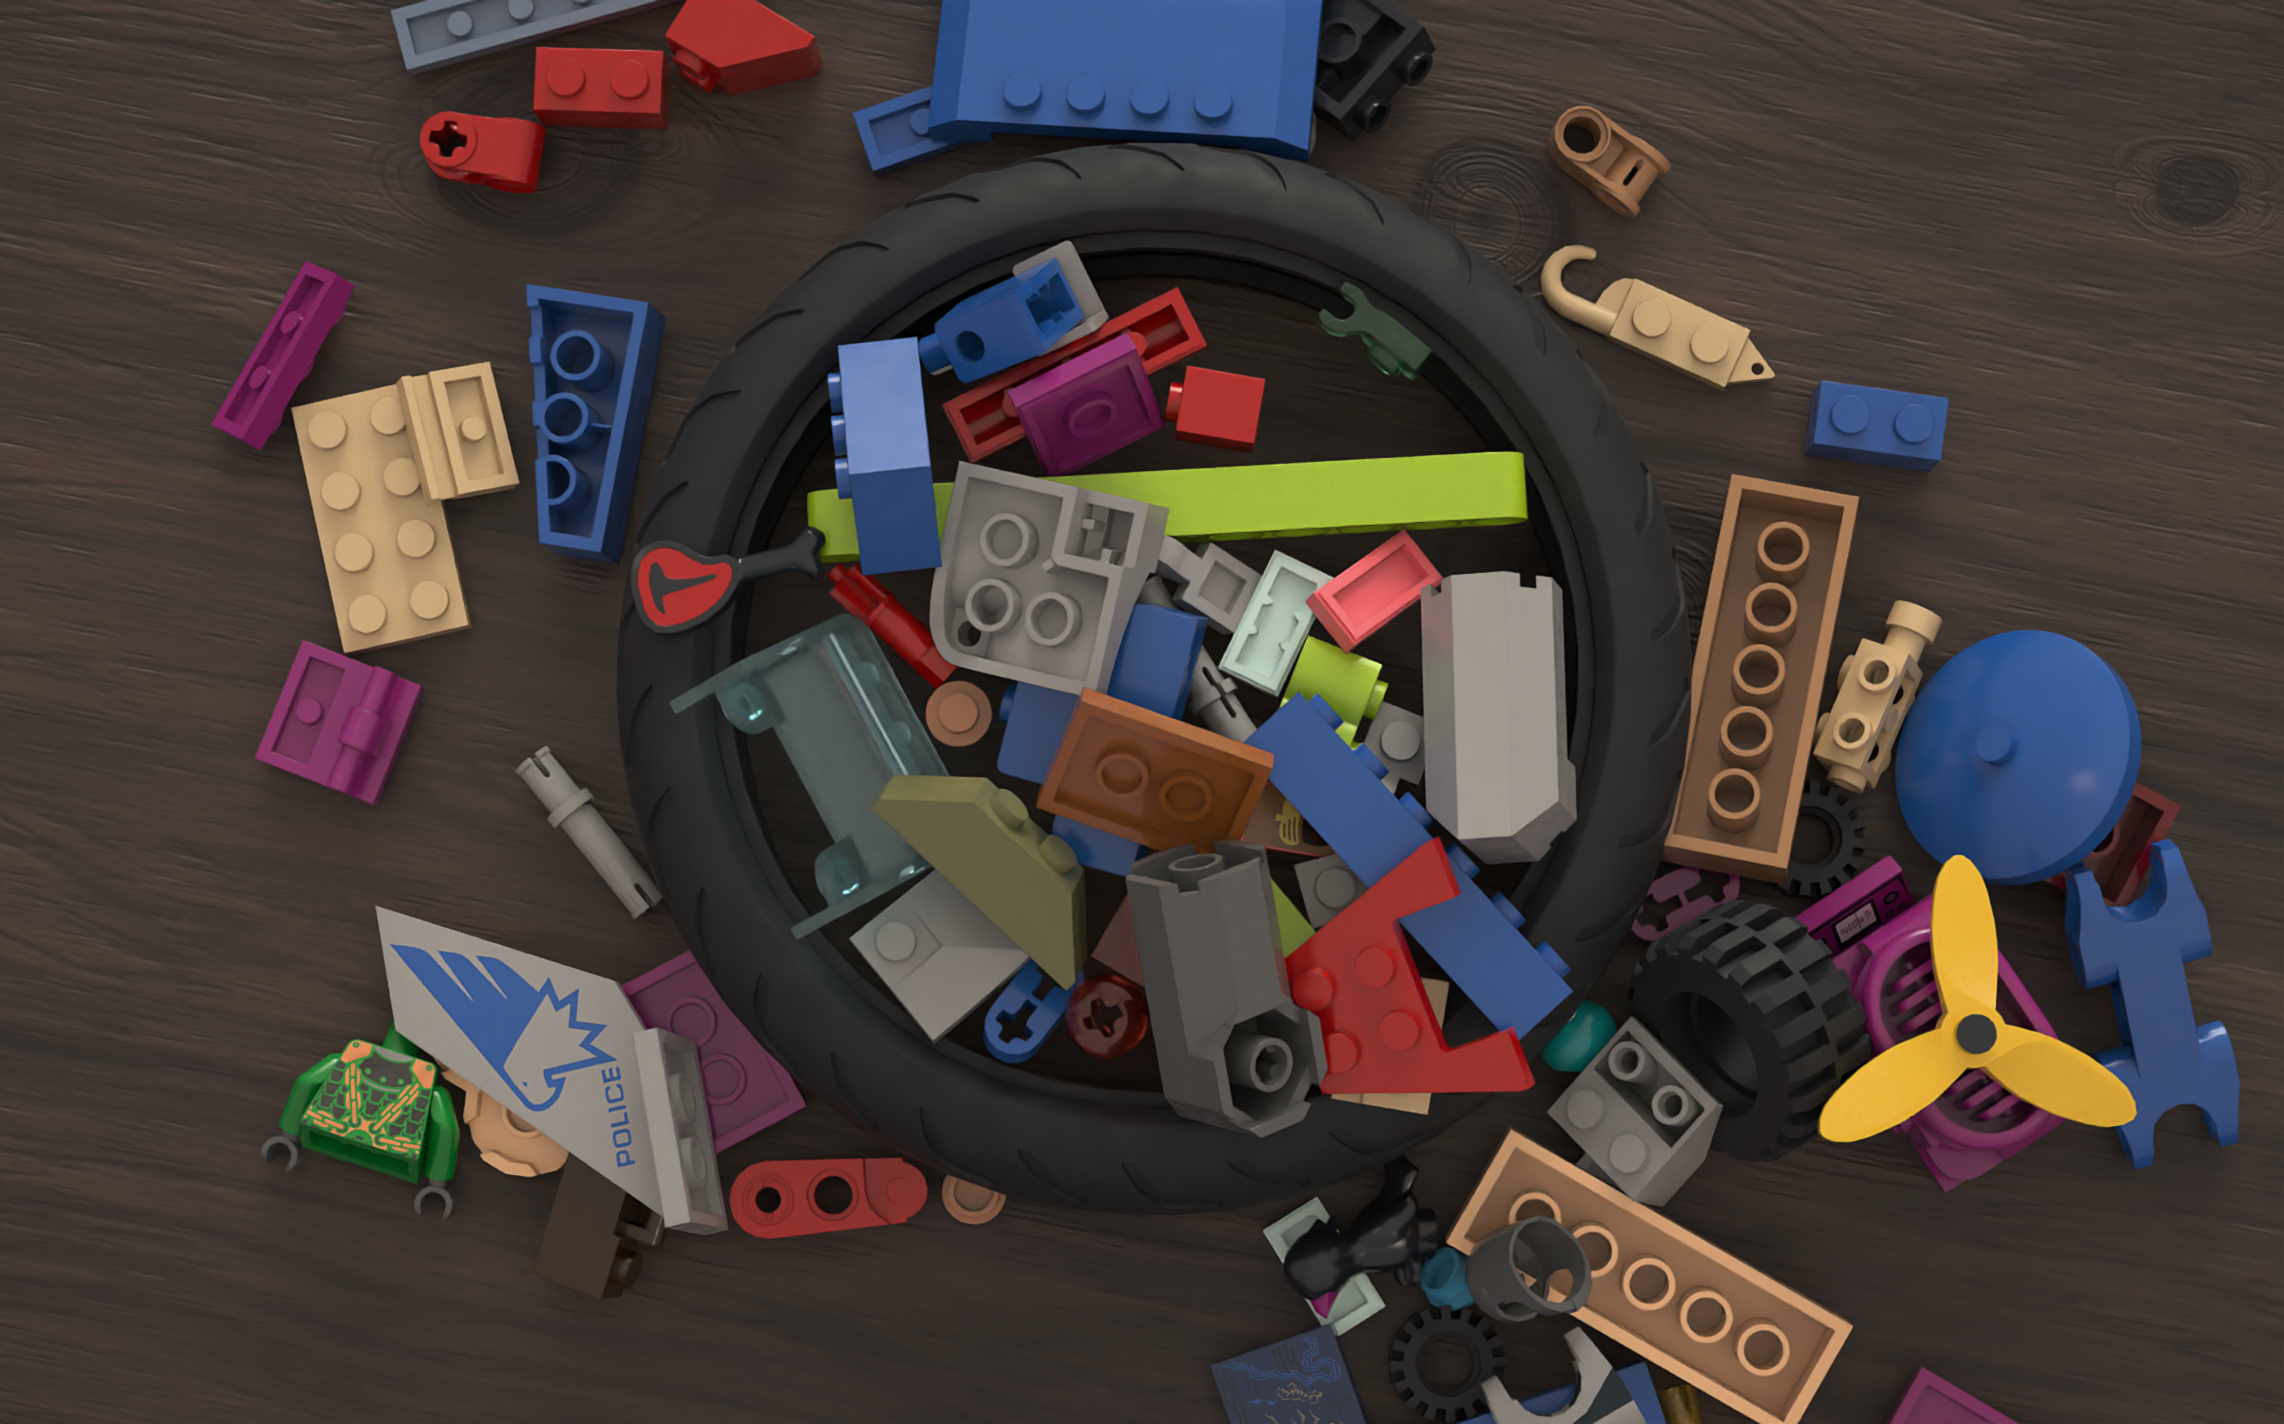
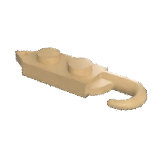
(1658, 325)

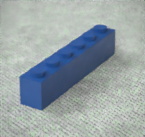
(1375, 831)

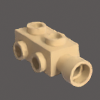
(1864, 706)

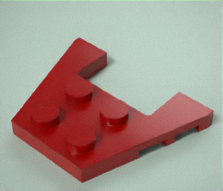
(1374, 1004)

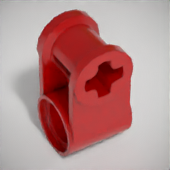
(493, 153)

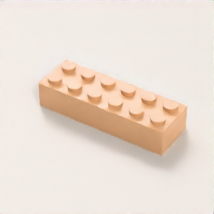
(1663, 1285)

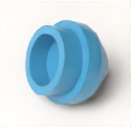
(1445, 1279)

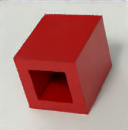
(1216, 408)

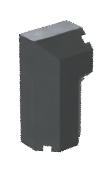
(1220, 989)

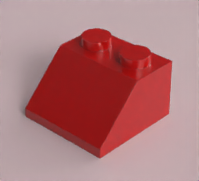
(739, 47)

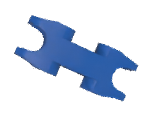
(2142, 959)

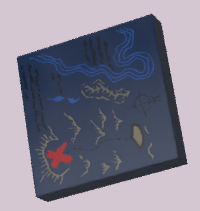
(1291, 1382)

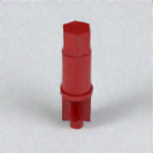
(890, 621)

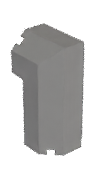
(1496, 714)

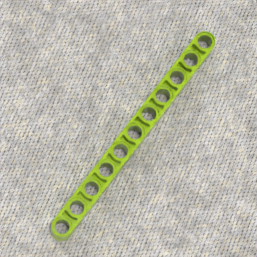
(1276, 498)

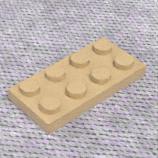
(380, 544)

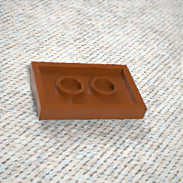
(1152, 776)

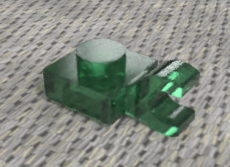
(1389, 343)

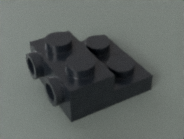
(1364, 60)

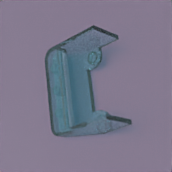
(846, 737)

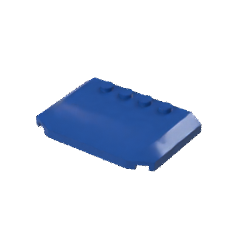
(1130, 71)

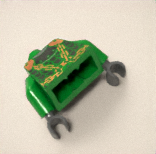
(377, 1112)

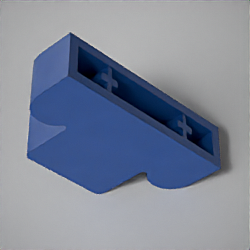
(1150, 671)

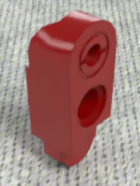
(882, 1190)

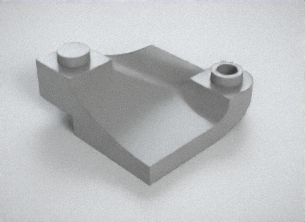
(1041, 576)

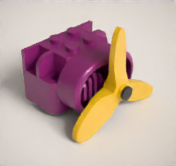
(1959, 1042)

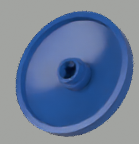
(2018, 756)

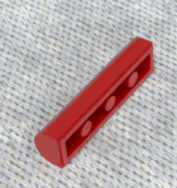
(1159, 330)

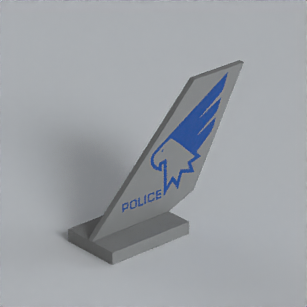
(563, 1059)

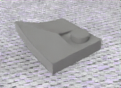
(938, 954)

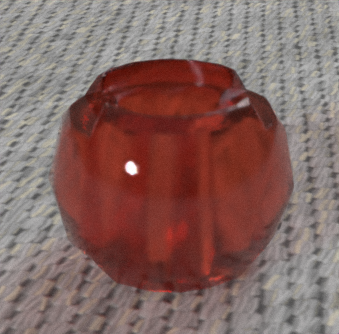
(1114, 991)

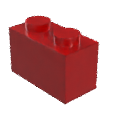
(602, 88)

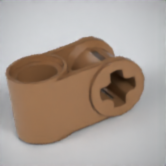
(1609, 162)

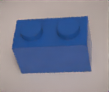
(1876, 426)

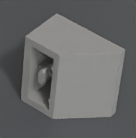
(1640, 1115)

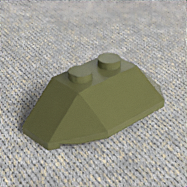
(997, 861)

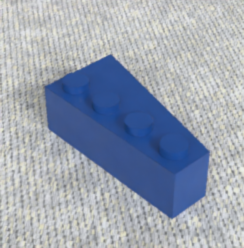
(590, 414)

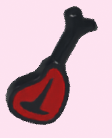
(686, 591)

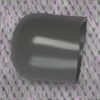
(1538, 1249)

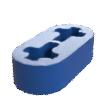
(1039, 1026)

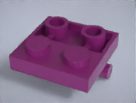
(339, 722)

